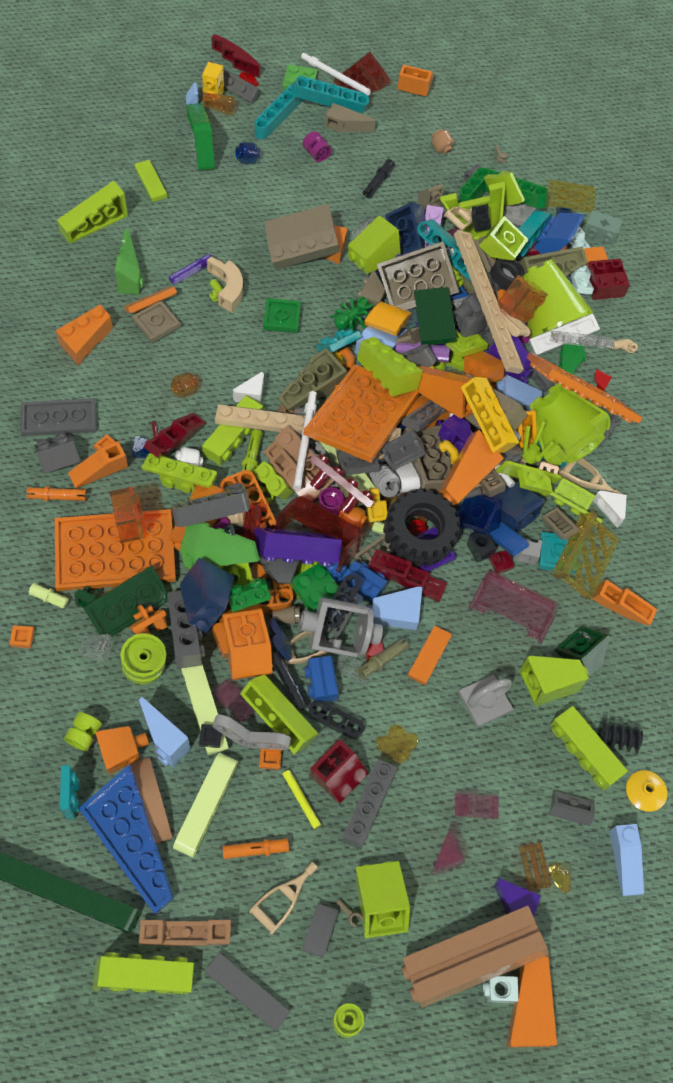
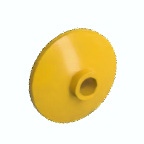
(638, 794)

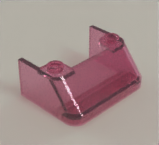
(515, 603)

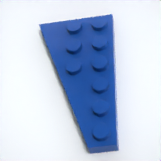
(125, 830)

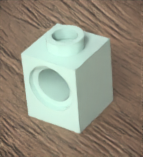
(511, 989)

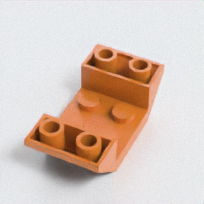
(247, 642)

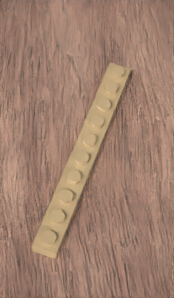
(488, 302)
(266, 420)

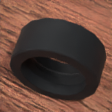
(500, 277)

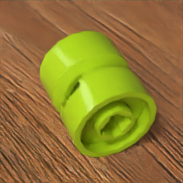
(82, 731)
(348, 1020)

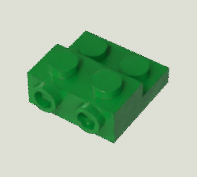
(249, 594)

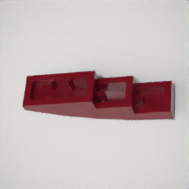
(240, 58)
(175, 435)
(405, 574)

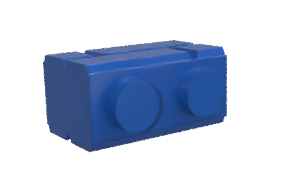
(371, 583)
(322, 679)

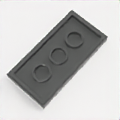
(58, 417)

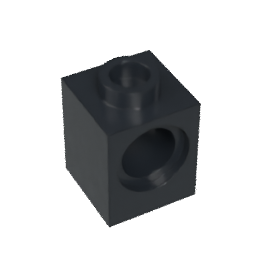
(481, 217)
(478, 552)

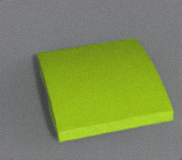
(512, 191)

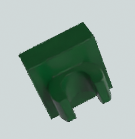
(83, 596)

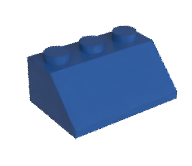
(558, 232)

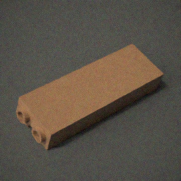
(474, 957)

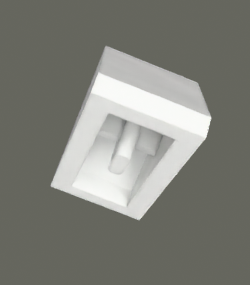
(252, 388)
(612, 505)

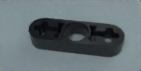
(354, 591)
(334, 711)

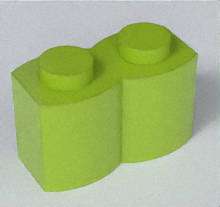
(274, 482)

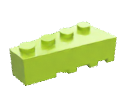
(94, 213)
(389, 367)
(143, 974)

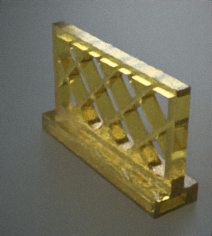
(576, 546)

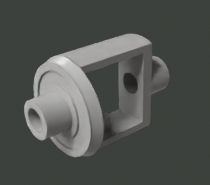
(365, 629)

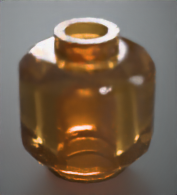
(184, 385)

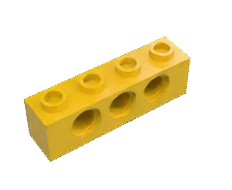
(489, 415)

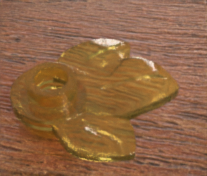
(397, 741)

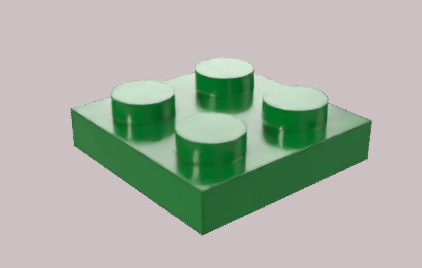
(282, 315)
(313, 584)

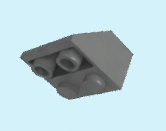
(56, 452)

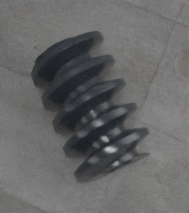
(621, 736)

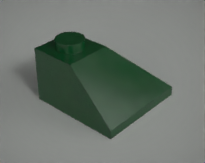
(587, 646)

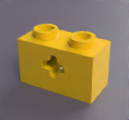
(213, 79)

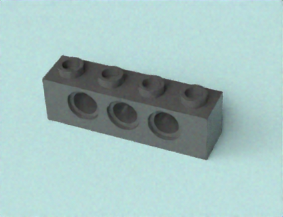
(184, 634)
(369, 804)

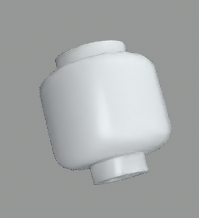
(189, 456)

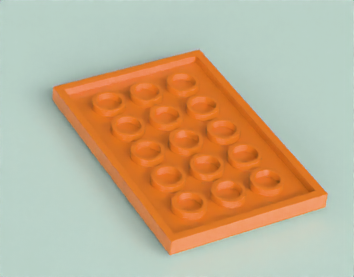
(583, 388)
(359, 415)
(93, 556)

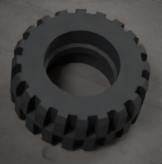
(427, 506)

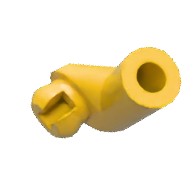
(448, 446)

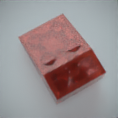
(367, 73)

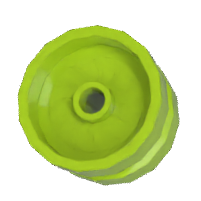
(132, 655)

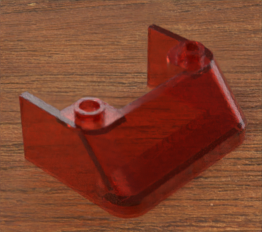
(324, 523)

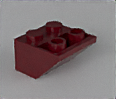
(608, 279)
(338, 771)

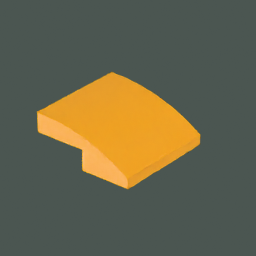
(388, 318)

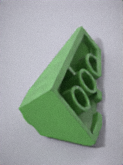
(127, 268)
(216, 546)

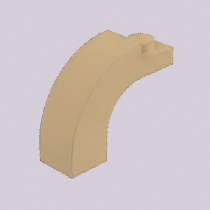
(232, 293)

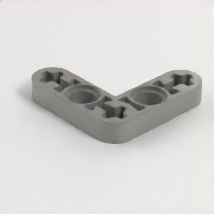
(245, 738)

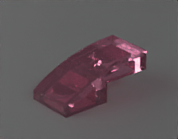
(231, 698)
(476, 806)

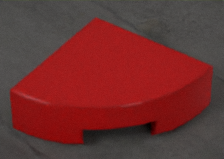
(601, 379)

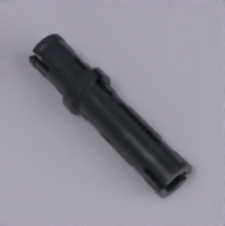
(382, 174)
(289, 682)

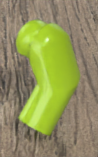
(217, 288)

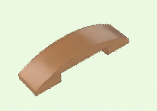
(151, 799)
(185, 933)

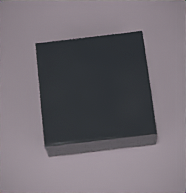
(209, 737)

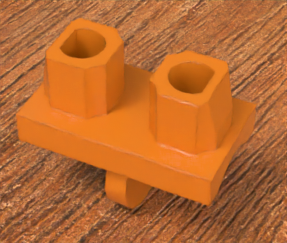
(156, 618)

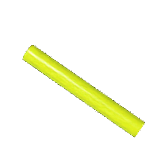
(301, 799)

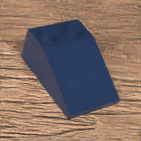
(406, 221)

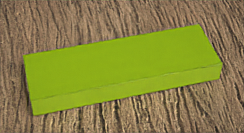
(150, 180)

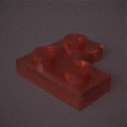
(251, 520)

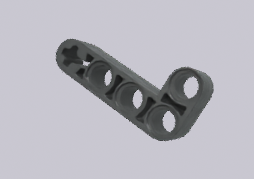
(212, 506)

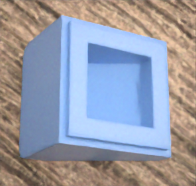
(192, 95)

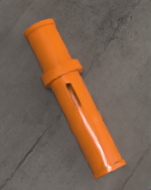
(56, 494)
(256, 848)

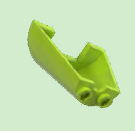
(494, 200)
(561, 304)
(570, 423)

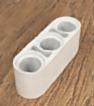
(408, 478)

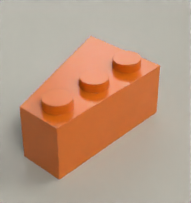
(84, 333)

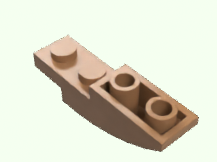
(291, 443)
(286, 467)

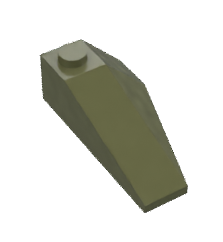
(566, 260)
(318, 376)

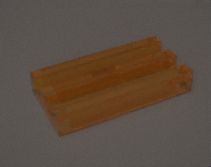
(531, 887)

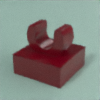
(501, 562)

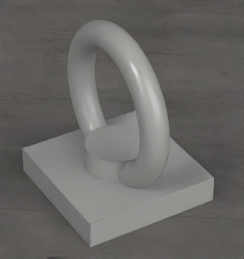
(487, 699)

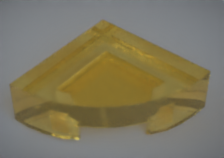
(560, 877)

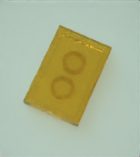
(571, 195)

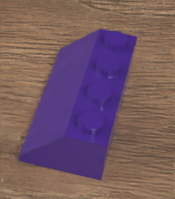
(297, 546)

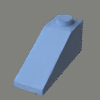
(628, 858)

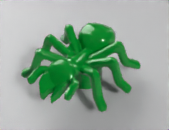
(349, 318)

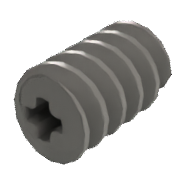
(385, 481)

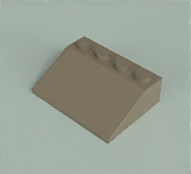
(301, 236)
(417, 271)
(434, 465)

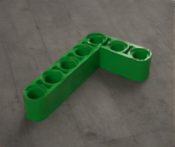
(203, 136)
(475, 186)

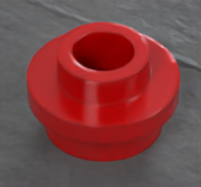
(417, 527)

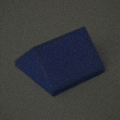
(480, 514)

